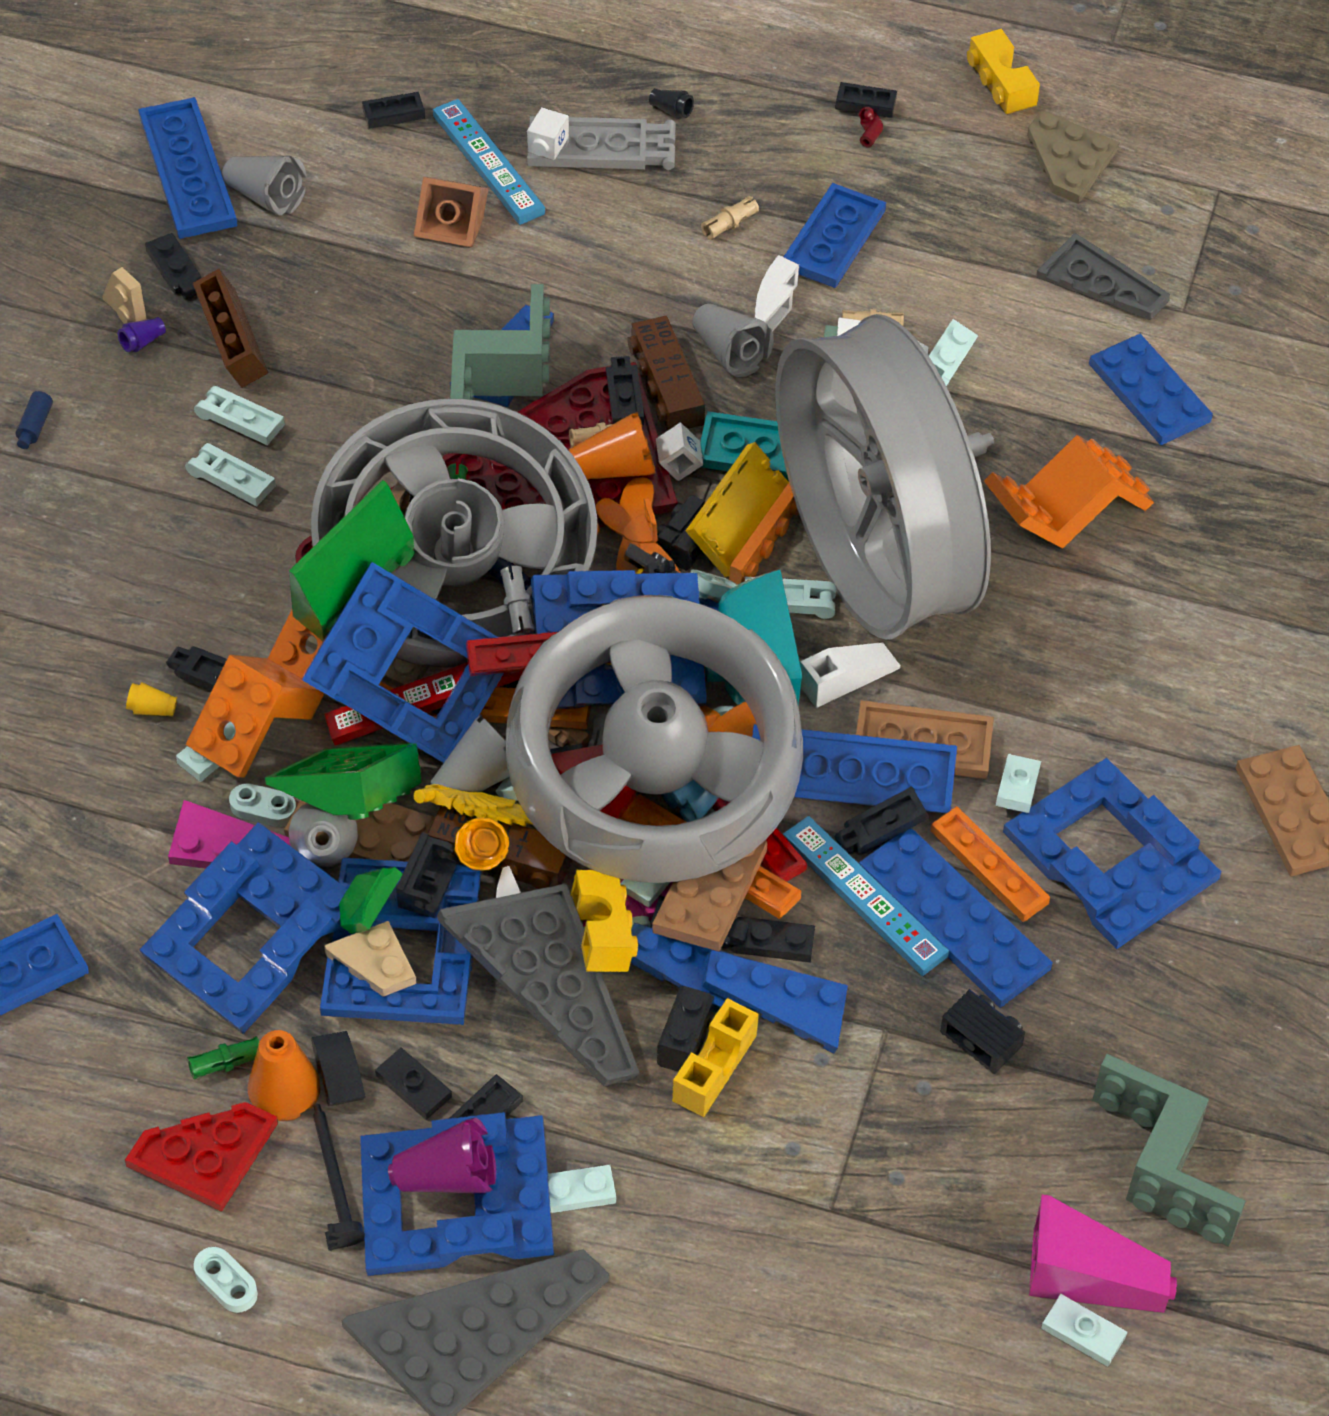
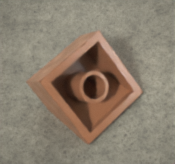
(450, 211)

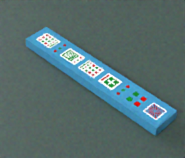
(489, 161)
(866, 896)

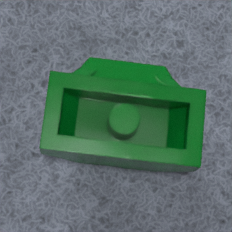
(366, 898)

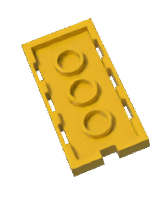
(738, 508)

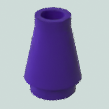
(138, 334)

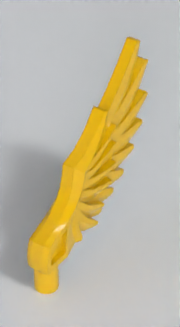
(474, 803)

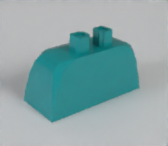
(763, 607)

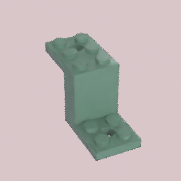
(504, 359)
(1157, 1177)

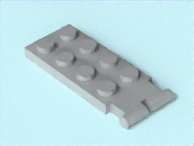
(613, 144)

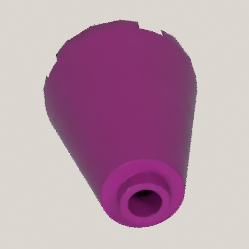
(447, 1162)

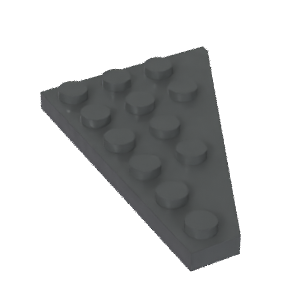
(537, 955)
(467, 1335)

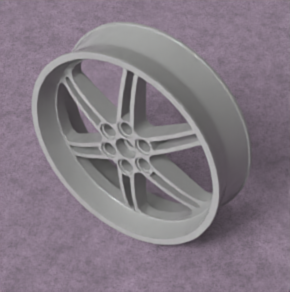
(888, 490)

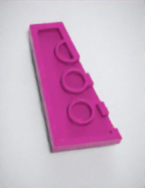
(204, 834)

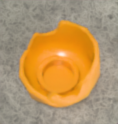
(481, 844)

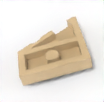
(125, 296)

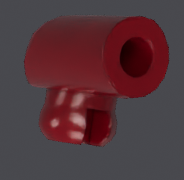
(871, 124)

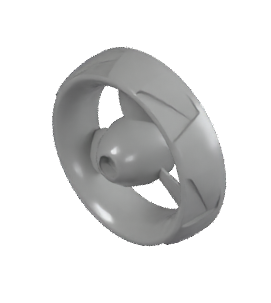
(456, 521)
(656, 740)

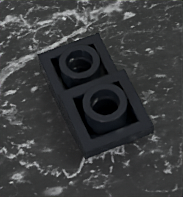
(338, 1068)

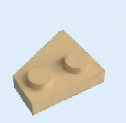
(375, 958)

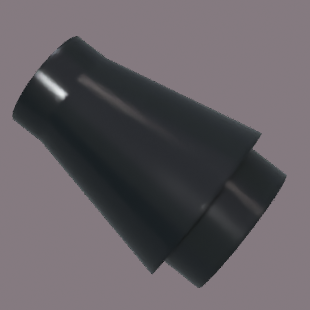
(674, 102)

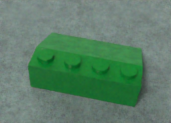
(334, 566)
(351, 778)

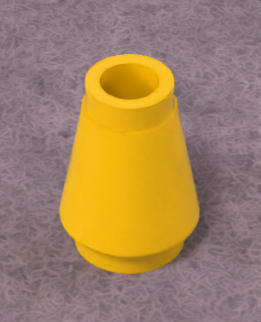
(150, 701)

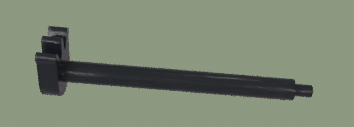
(346, 1232)

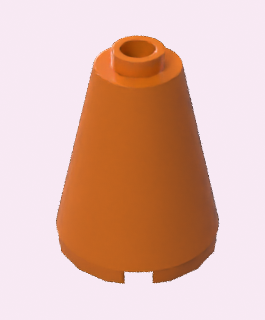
(616, 451)
(282, 1077)

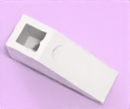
(844, 670)

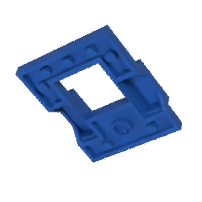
(566, 597)
(367, 642)
(278, 886)
(1139, 887)
(430, 1003)
(507, 1220)

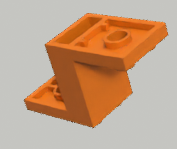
(1070, 491)
(251, 695)

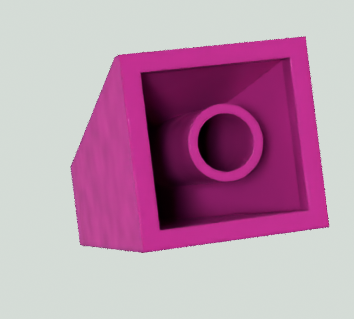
(1094, 1263)

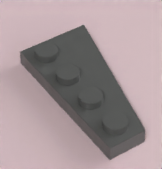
(1096, 274)

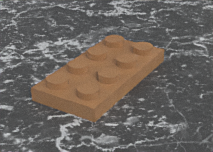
(967, 731)
(1290, 806)
(384, 834)
(706, 906)

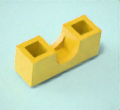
(992, 58)
(608, 936)
(706, 1074)

